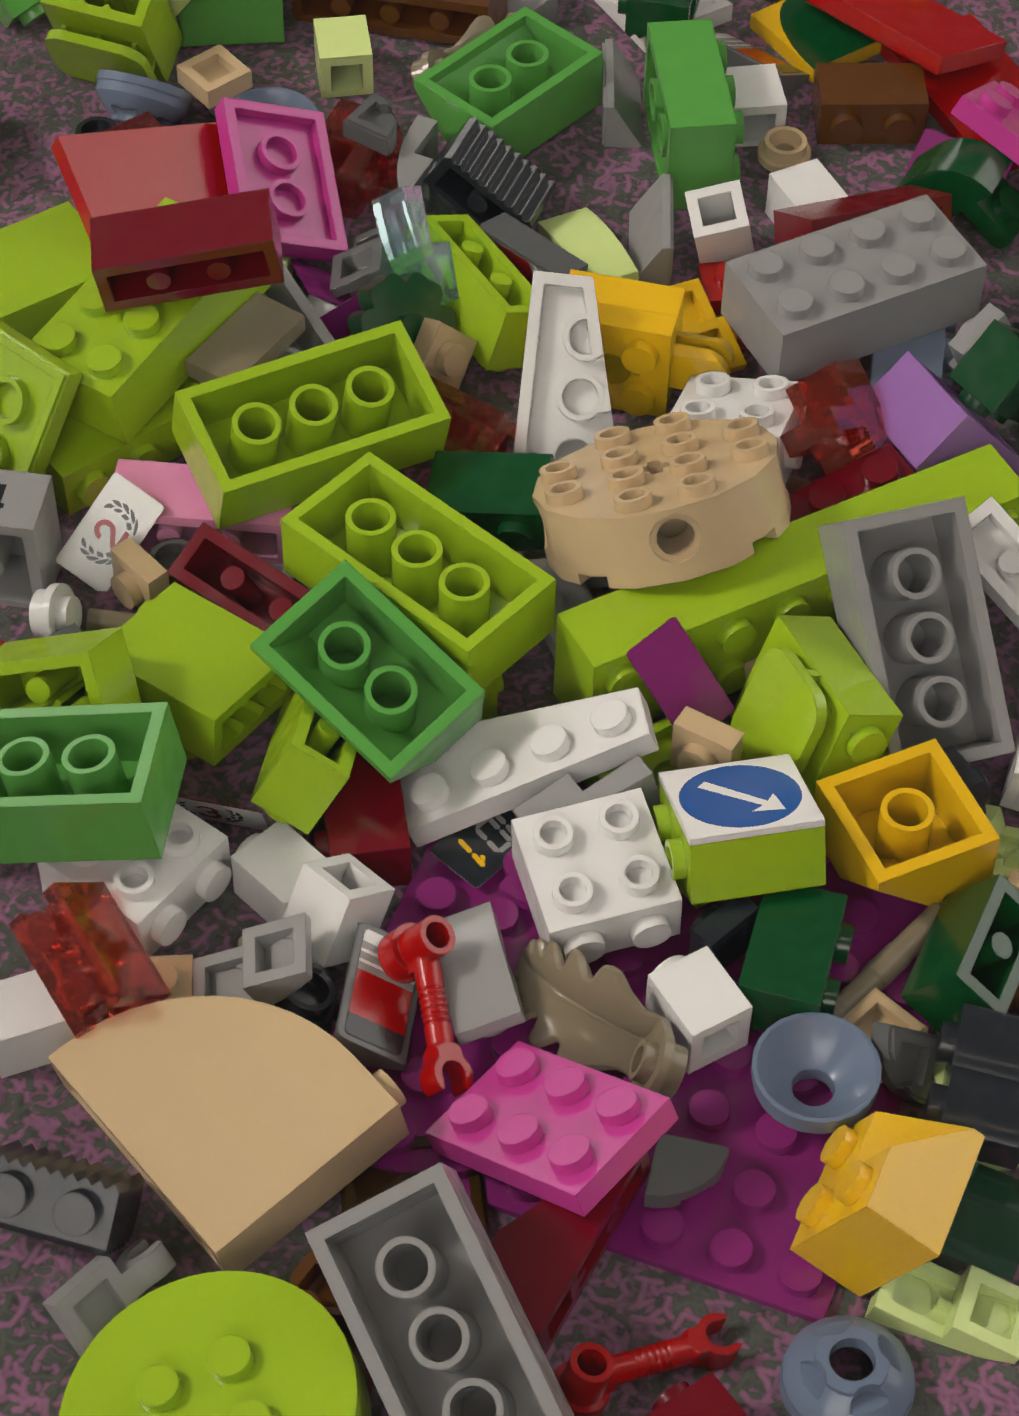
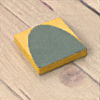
(810, 36)

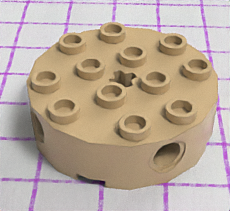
(662, 501)

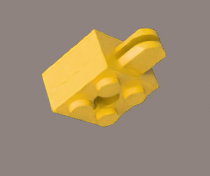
(646, 344)

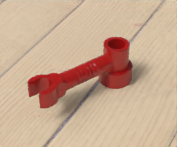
(414, 955)
(595, 1373)

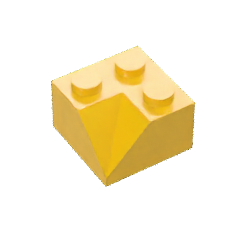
(907, 826)
(884, 1198)

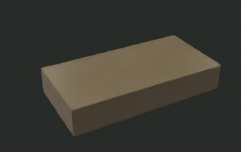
(247, 339)

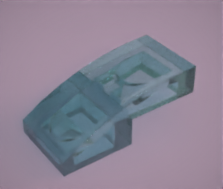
(407, 242)

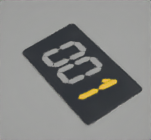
(478, 849)

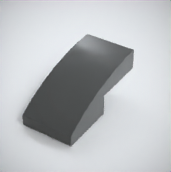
(359, 263)

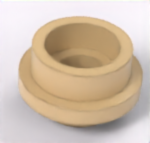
(783, 148)

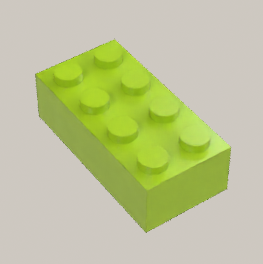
(132, 355)
(303, 419)
(428, 560)

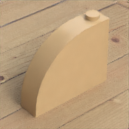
(233, 1114)

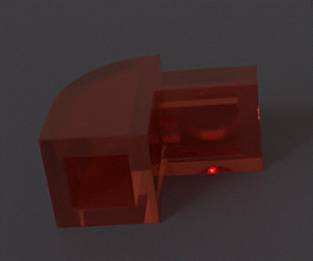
(358, 169)
(836, 415)

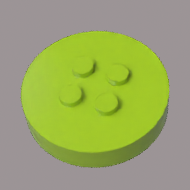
(219, 1350)

